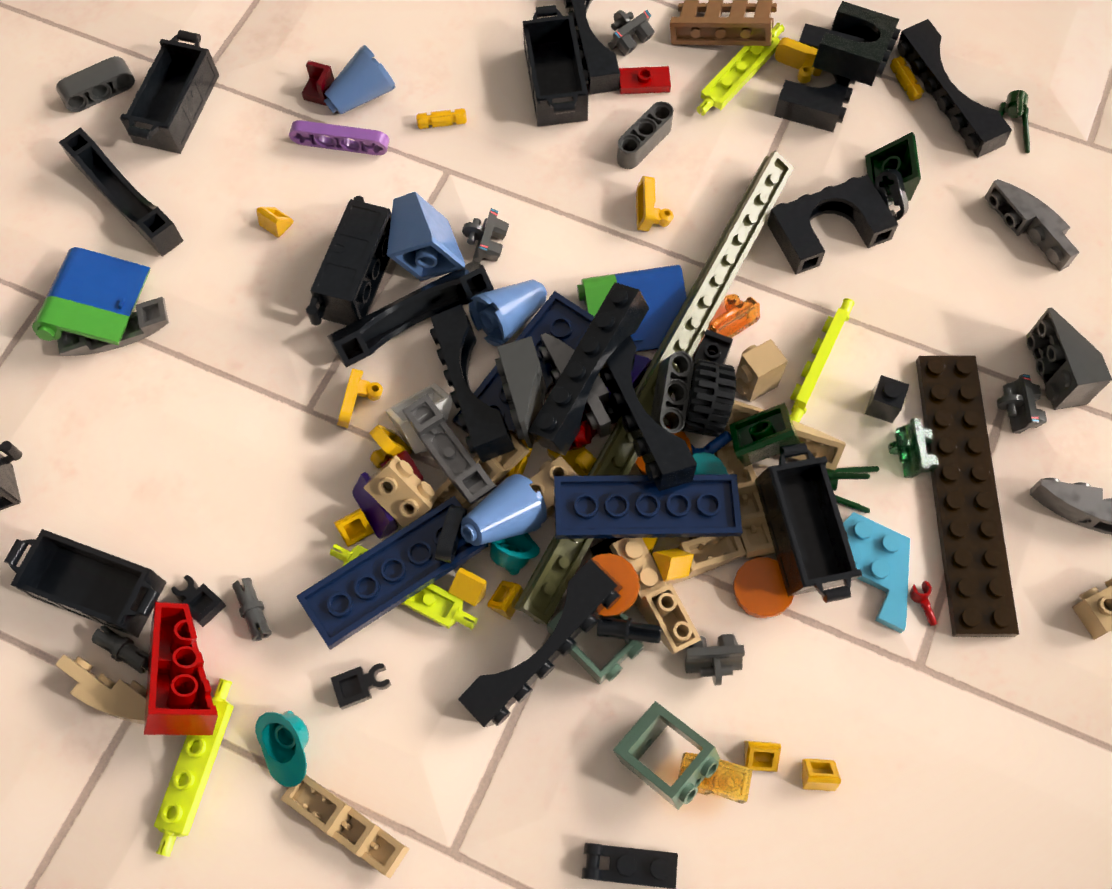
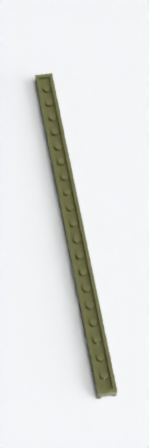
(687, 330)

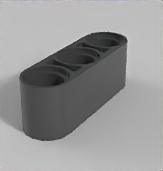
(95, 84)
(644, 135)
(679, 384)

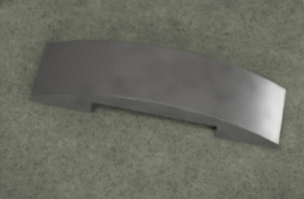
(144, 322)
(448, 450)

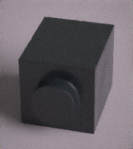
(887, 399)

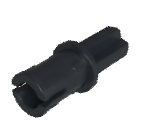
(628, 630)

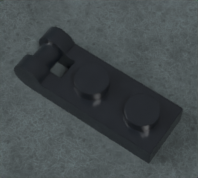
(631, 866)

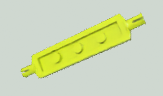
(737, 73)
(822, 350)
(430, 602)
(191, 775)

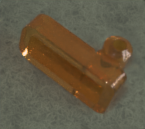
(738, 316)

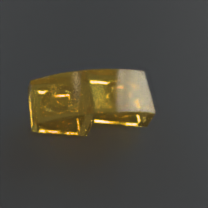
(728, 781)

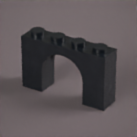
(858, 59)
(814, 105)
(853, 200)

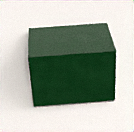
(899, 156)
(763, 434)

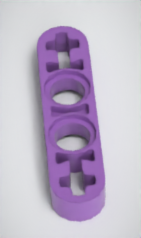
(312, 135)

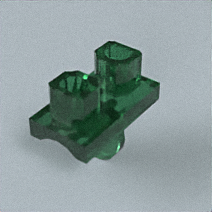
(911, 448)

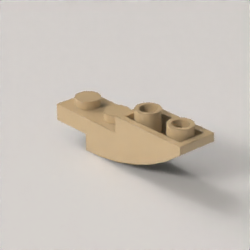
(656, 599)
(102, 693)

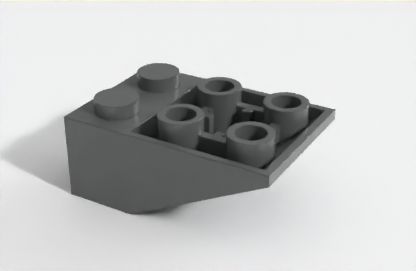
(1066, 361)
(522, 384)

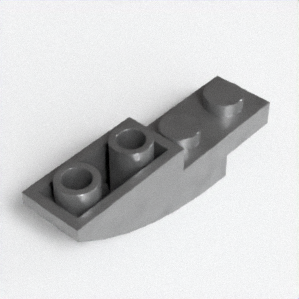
(1029, 214)
(558, 355)
(1075, 503)

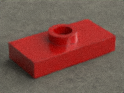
(645, 80)

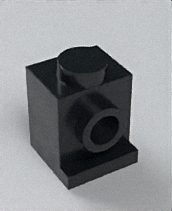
(714, 347)

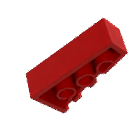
(176, 681)

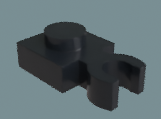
(201, 600)
(355, 686)

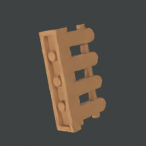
(719, 30)

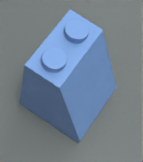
(422, 239)

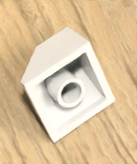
(441, 400)

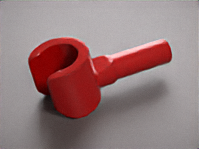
(924, 601)

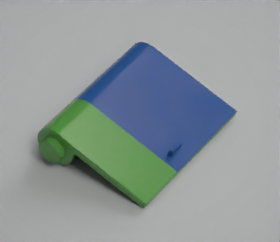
(662, 290)
(91, 297)

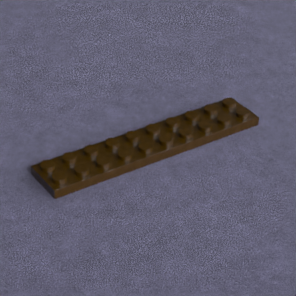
(966, 499)

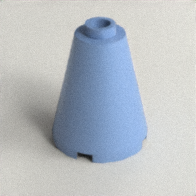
(358, 82)
(506, 309)
(505, 512)

